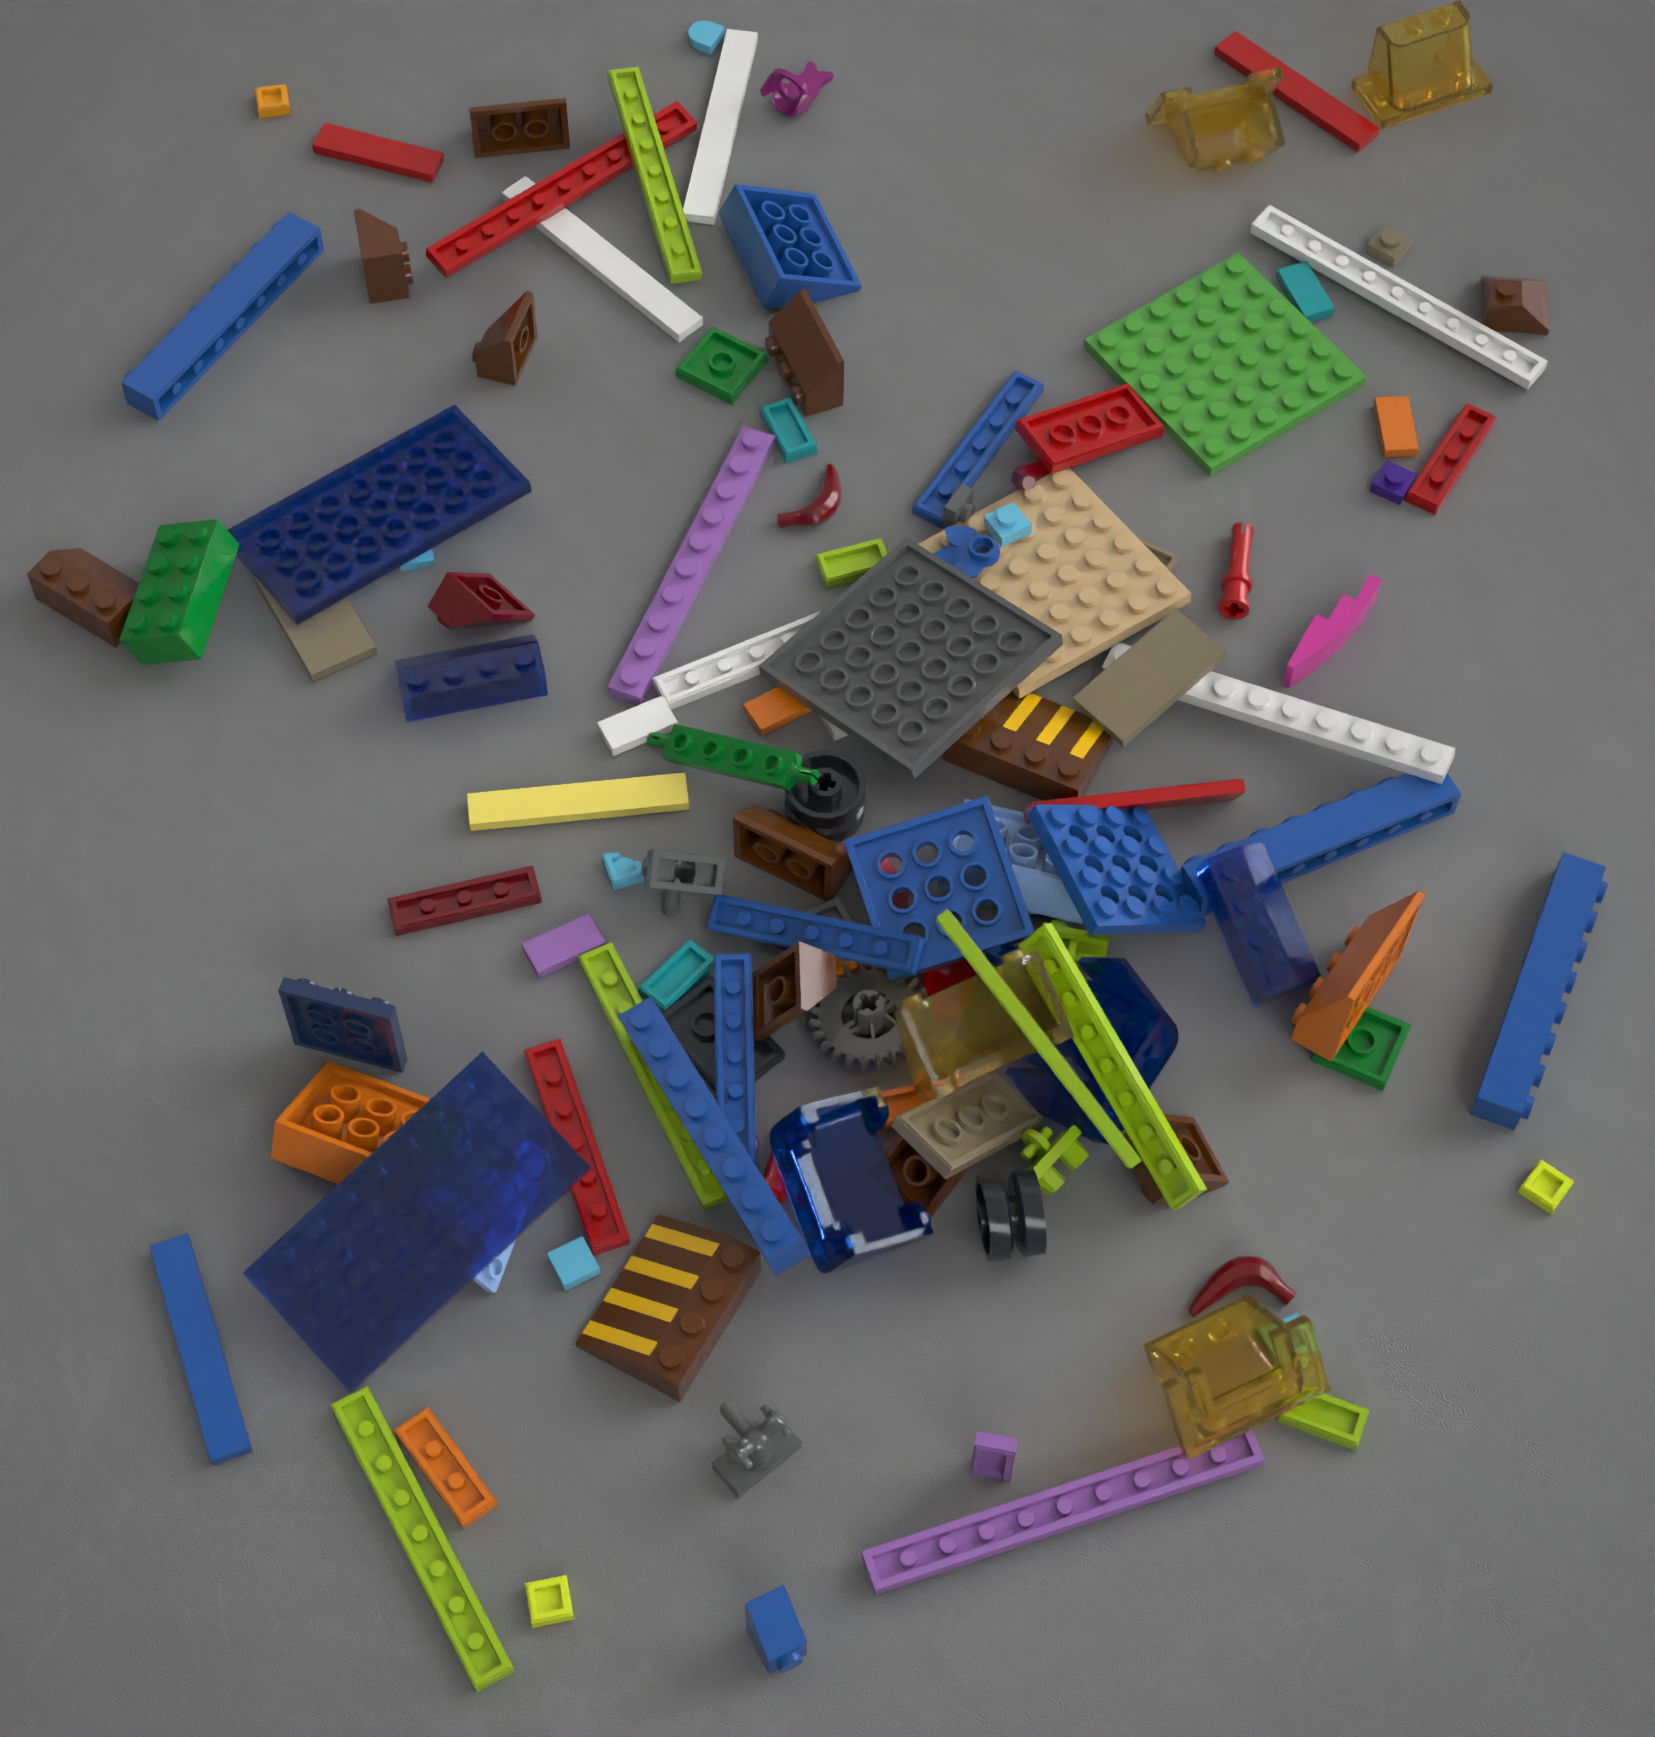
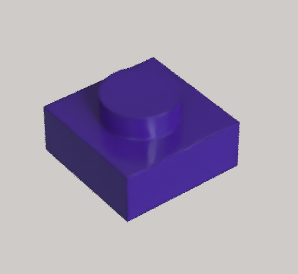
(1393, 482)

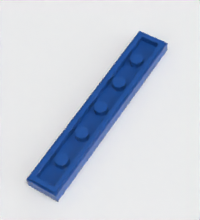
(979, 445)
(843, 938)
(735, 1045)
(200, 1349)

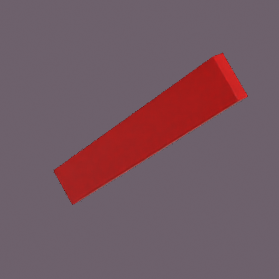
(1300, 92)
(1155, 797)
(566, 1113)

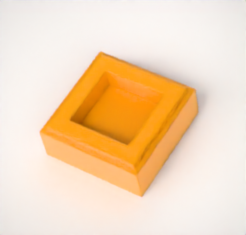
(272, 101)

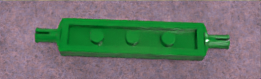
(733, 757)

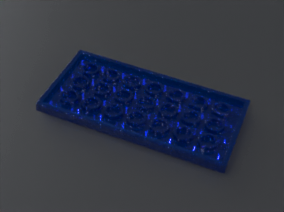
(377, 513)
(416, 1221)

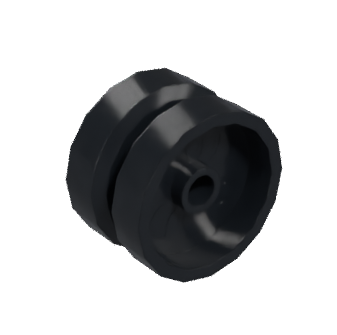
(837, 800)
(1010, 1214)

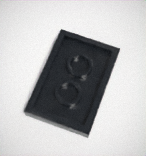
(694, 1026)

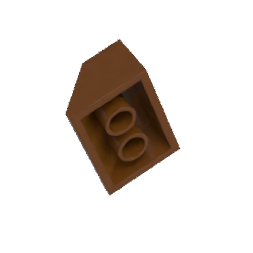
(520, 127)
(806, 356)
(84, 591)
(790, 851)

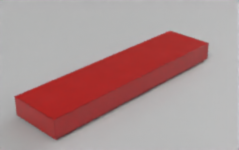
(378, 152)
(1450, 459)

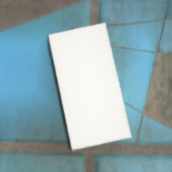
(634, 725)

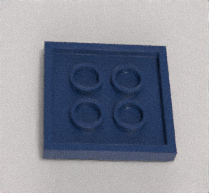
(343, 1024)

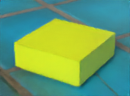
(1545, 1187)
(549, 1601)

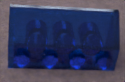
(471, 677)
(1257, 922)

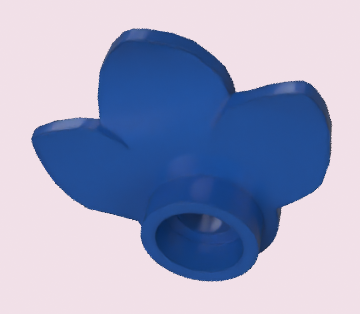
(969, 550)

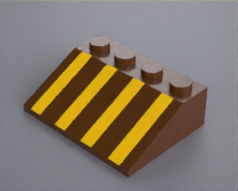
(1033, 747)
(671, 1304)

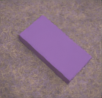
(562, 945)
(993, 1456)

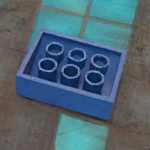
(786, 245)

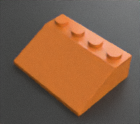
(1354, 977)
(340, 1121)

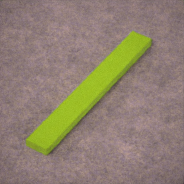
(654, 175)
(616, 995)
(1039, 1039)
(1117, 1073)
(422, 1539)

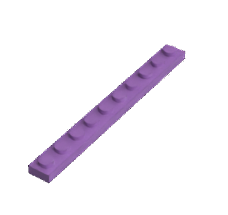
(691, 566)
(1054, 1512)

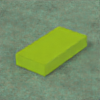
(849, 562)
(1329, 1419)

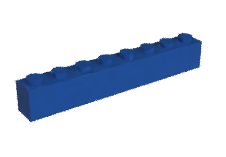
(222, 316)
(1341, 828)
(1539, 991)
(714, 1137)

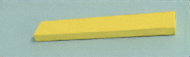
(577, 801)

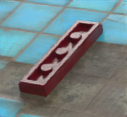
(464, 900)

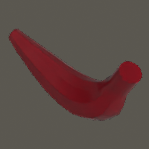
(1028, 473)
(821, 508)
(1236, 1274)

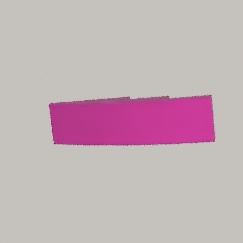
(1327, 636)

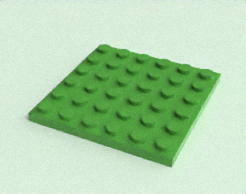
(1225, 363)

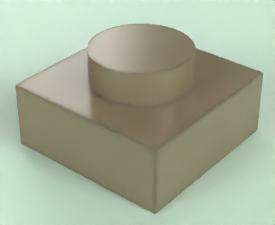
(1388, 246)

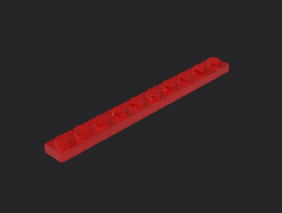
(549, 196)

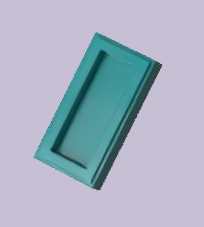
(1305, 291)
(789, 428)
(677, 975)

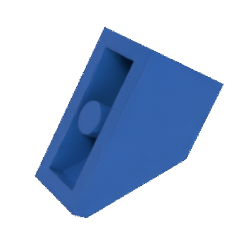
(775, 1630)

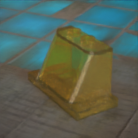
(1421, 66)
(1223, 123)
(1235, 1372)

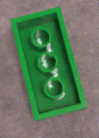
(179, 592)

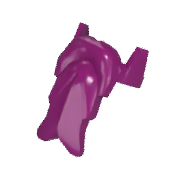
(799, 94)

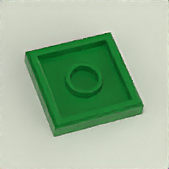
(722, 365)
(1369, 1049)

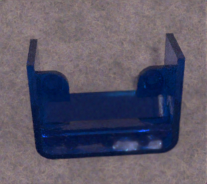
(1147, 1043)

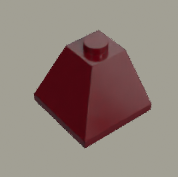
(476, 601)

